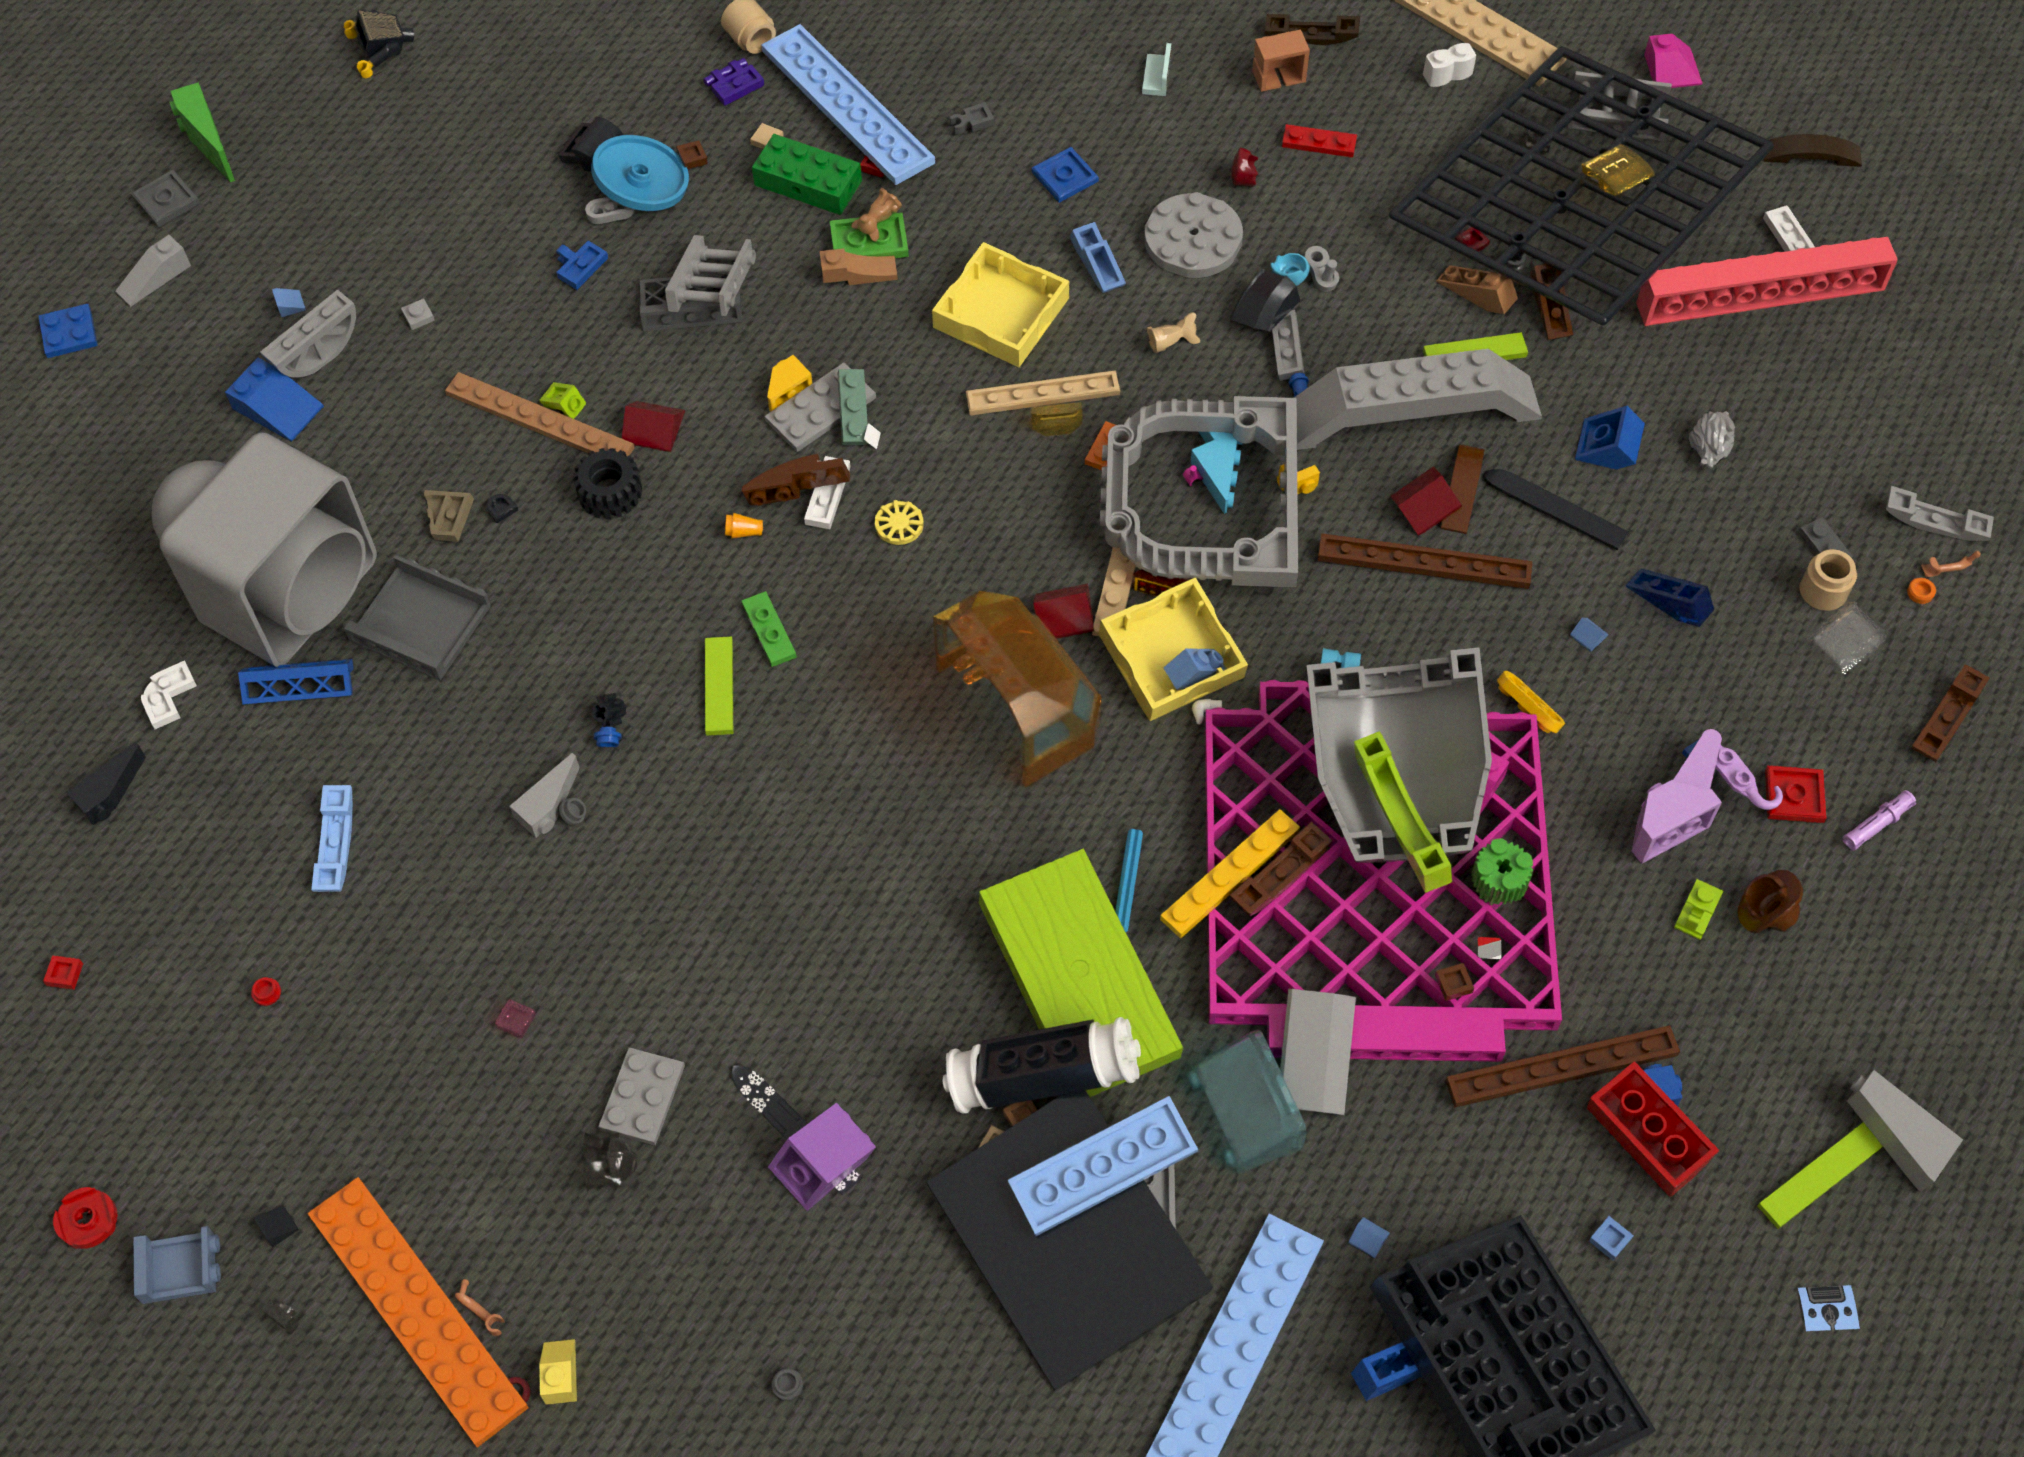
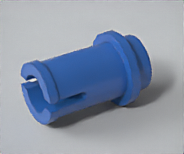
(1298, 383)

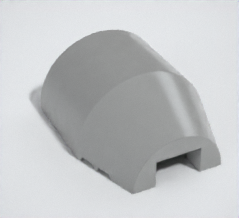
(1436, 735)

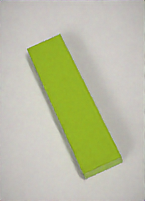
(1506, 346)
(719, 686)

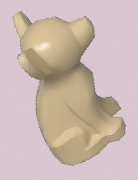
(1169, 334)

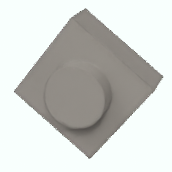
(417, 314)

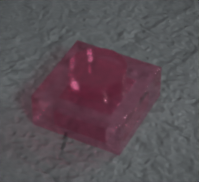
(515, 1018)

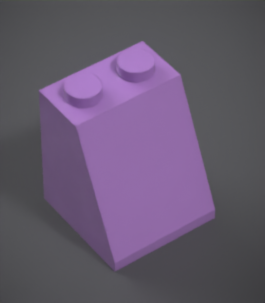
(821, 1156)

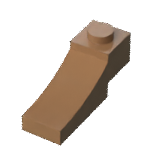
(857, 269)

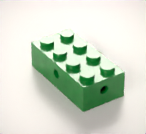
(807, 174)

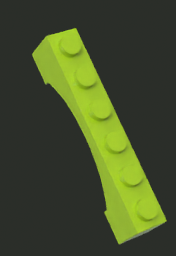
(1416, 841)

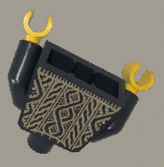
(378, 36)

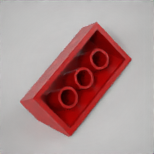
(1652, 1129)

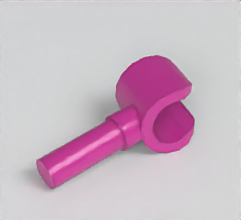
(1192, 474)

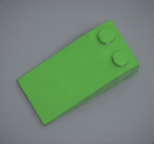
(199, 125)

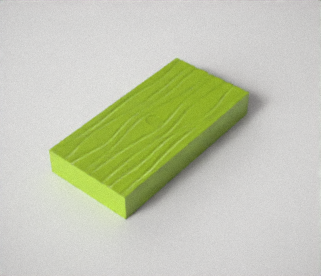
(1076, 956)

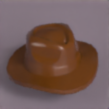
(1771, 902)

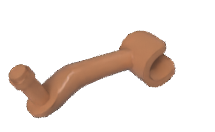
(1935, 569)
(478, 1309)

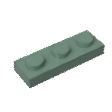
(852, 406)

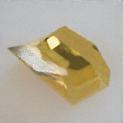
(1056, 419)

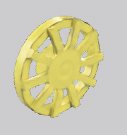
(899, 522)

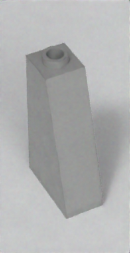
(1904, 1129)

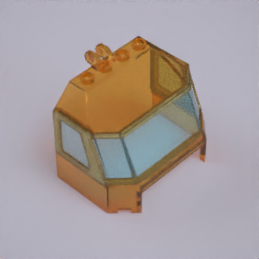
(1030, 670)

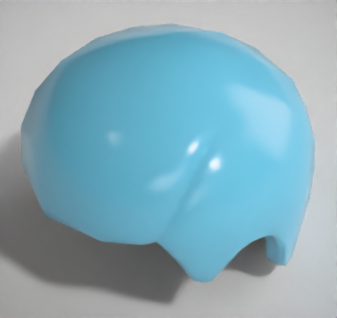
(1294, 264)

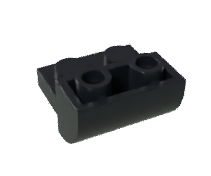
(586, 140)

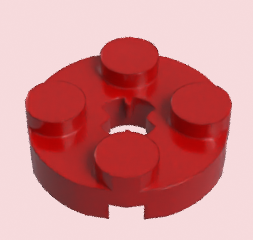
(93, 1232)

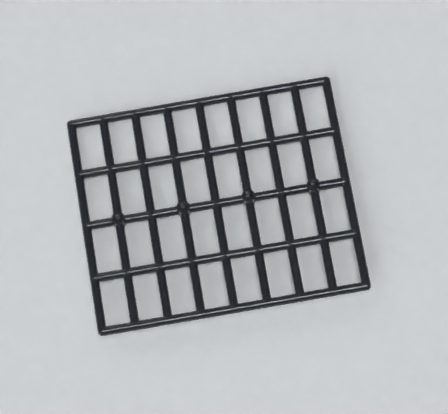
(1560, 198)

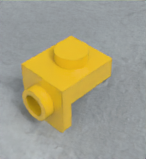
(1306, 479)

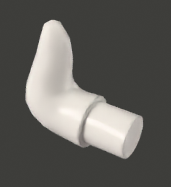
(1200, 707)

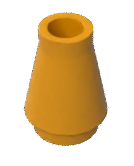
(742, 526)

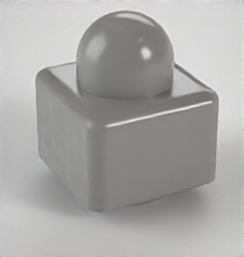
(263, 544)

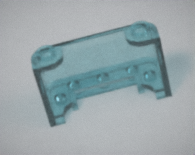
(1250, 1102)

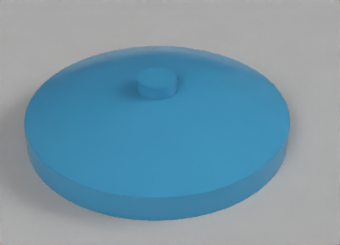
(639, 173)

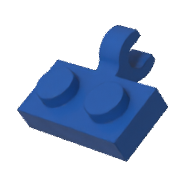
(579, 265)

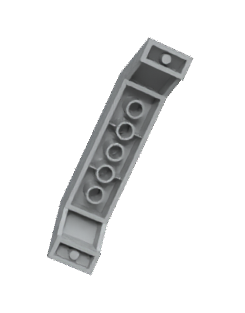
(1412, 391)

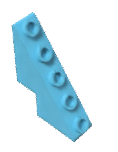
(1216, 465)

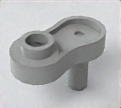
(1323, 272)

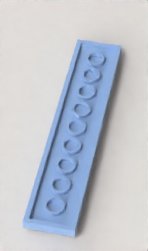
(848, 104)
(1238, 1342)

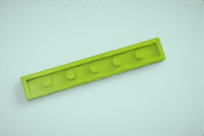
(1820, 1176)

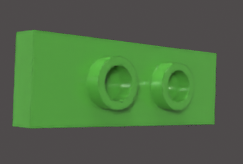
(769, 629)

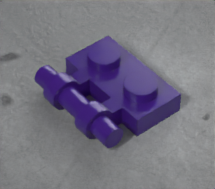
(734, 81)

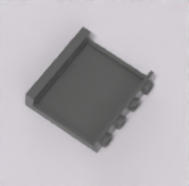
(420, 618)

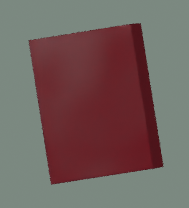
(651, 425)
(1426, 501)
(1065, 610)

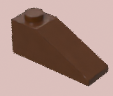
(1553, 315)

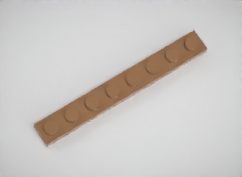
(533, 416)

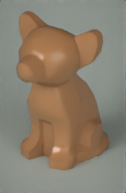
(880, 210)

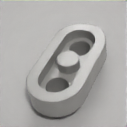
(609, 211)

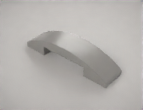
(1927, 517)

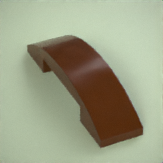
(1464, 486)
(1950, 713)
(1282, 871)

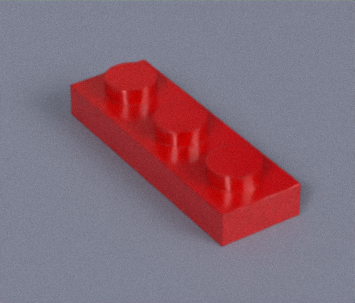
(1319, 140)

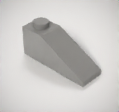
(154, 269)
(540, 804)

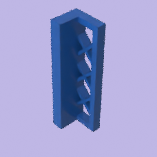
(293, 671)

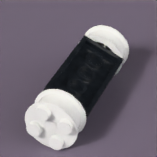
(1042, 1064)

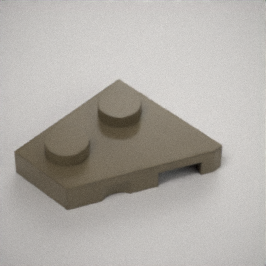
(447, 513)

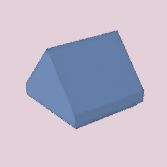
(1588, 634)
(1368, 1237)

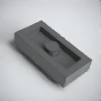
(1822, 537)

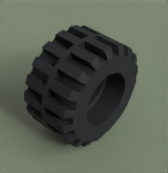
(608, 499)

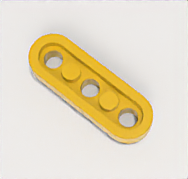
(1530, 702)

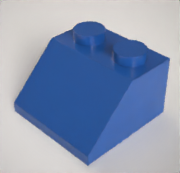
(1611, 439)

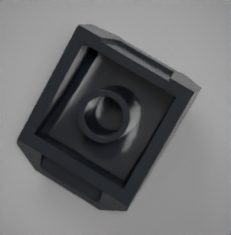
(1266, 301)

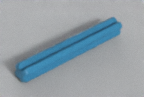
(1128, 876)

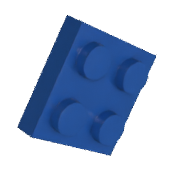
(67, 330)

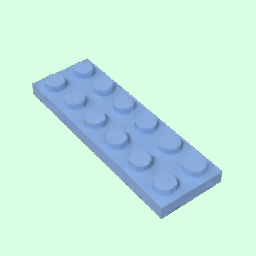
(1102, 1165)

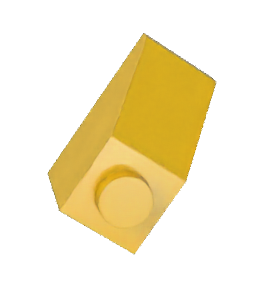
(786, 381)

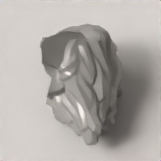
(1713, 437)

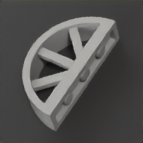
(323, 328)

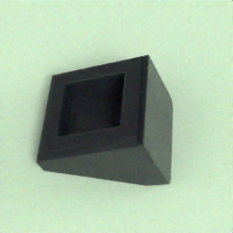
(276, 1225)

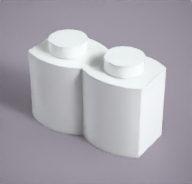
(1449, 64)

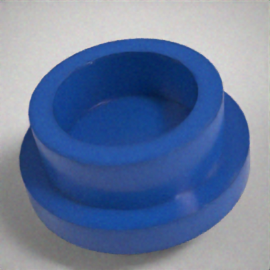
(607, 737)

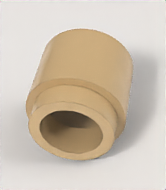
(748, 25)
(1823, 591)

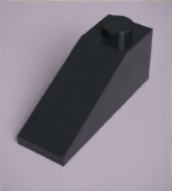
(105, 787)

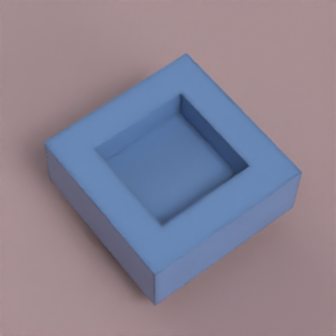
(1611, 1238)

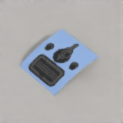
(1829, 1308)

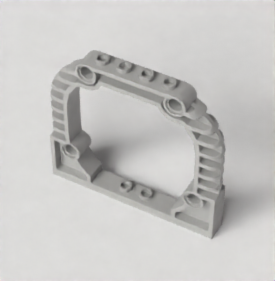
(1268, 422)

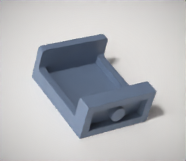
(175, 1266)

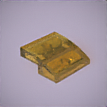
(1618, 169)

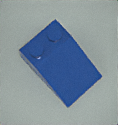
(272, 400)

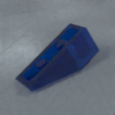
(1674, 596)

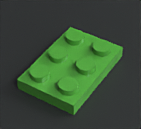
(891, 238)

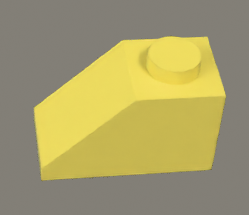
(558, 1372)

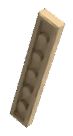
(1042, 392)

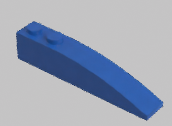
(1385, 1371)

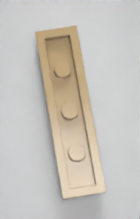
(1115, 587)

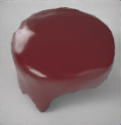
(1243, 168)

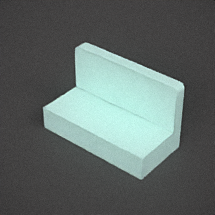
(1157, 73)

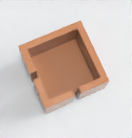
(1281, 51)

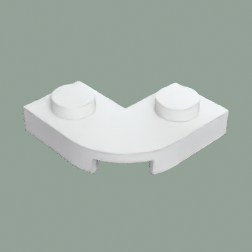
(162, 687)

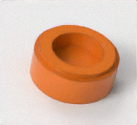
(1921, 590)

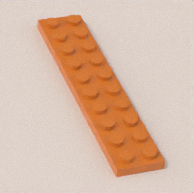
(418, 1312)

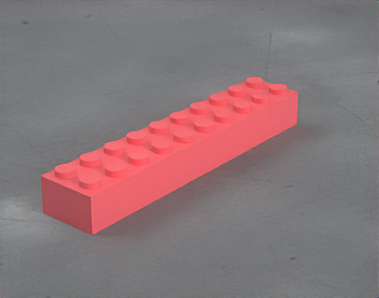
(1767, 281)

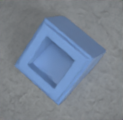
(288, 301)

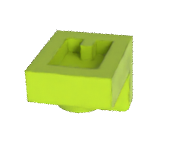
(564, 398)

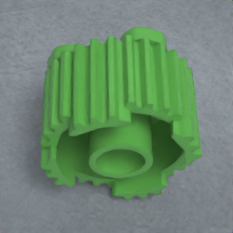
(1502, 872)

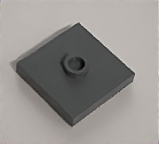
(165, 198)

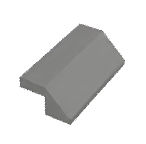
(1317, 1049)

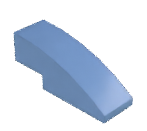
(1097, 257)

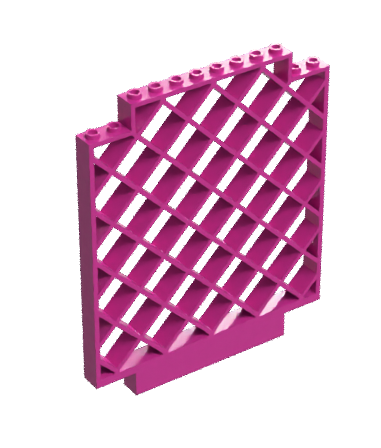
(1381, 1028)

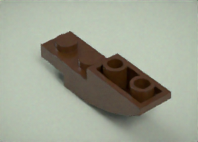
(787, 479)

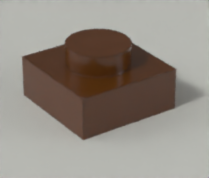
(692, 154)
(1454, 981)

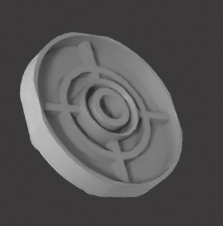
(1174, 247)

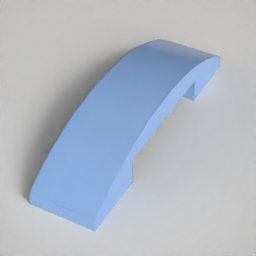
(334, 838)

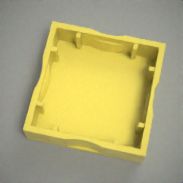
(1001, 304)
(1156, 632)

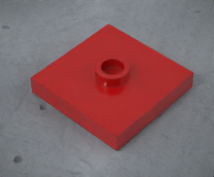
(1801, 791)

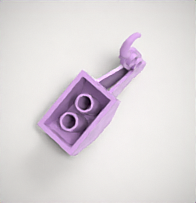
(1687, 803)

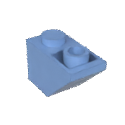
(1193, 666)

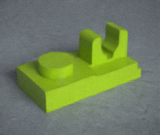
(1698, 909)

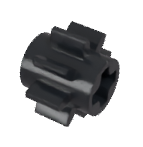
(609, 710)

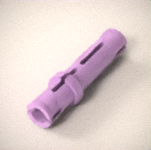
(1886, 814)

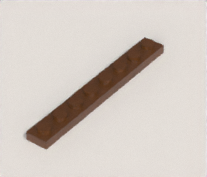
(1425, 561)
(1562, 1066)

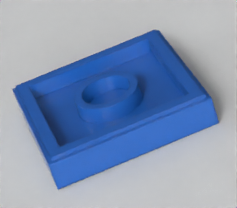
(1065, 174)

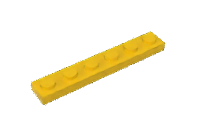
(1230, 873)

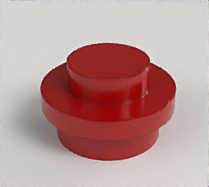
(266, 991)

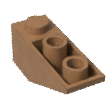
(1483, 288)

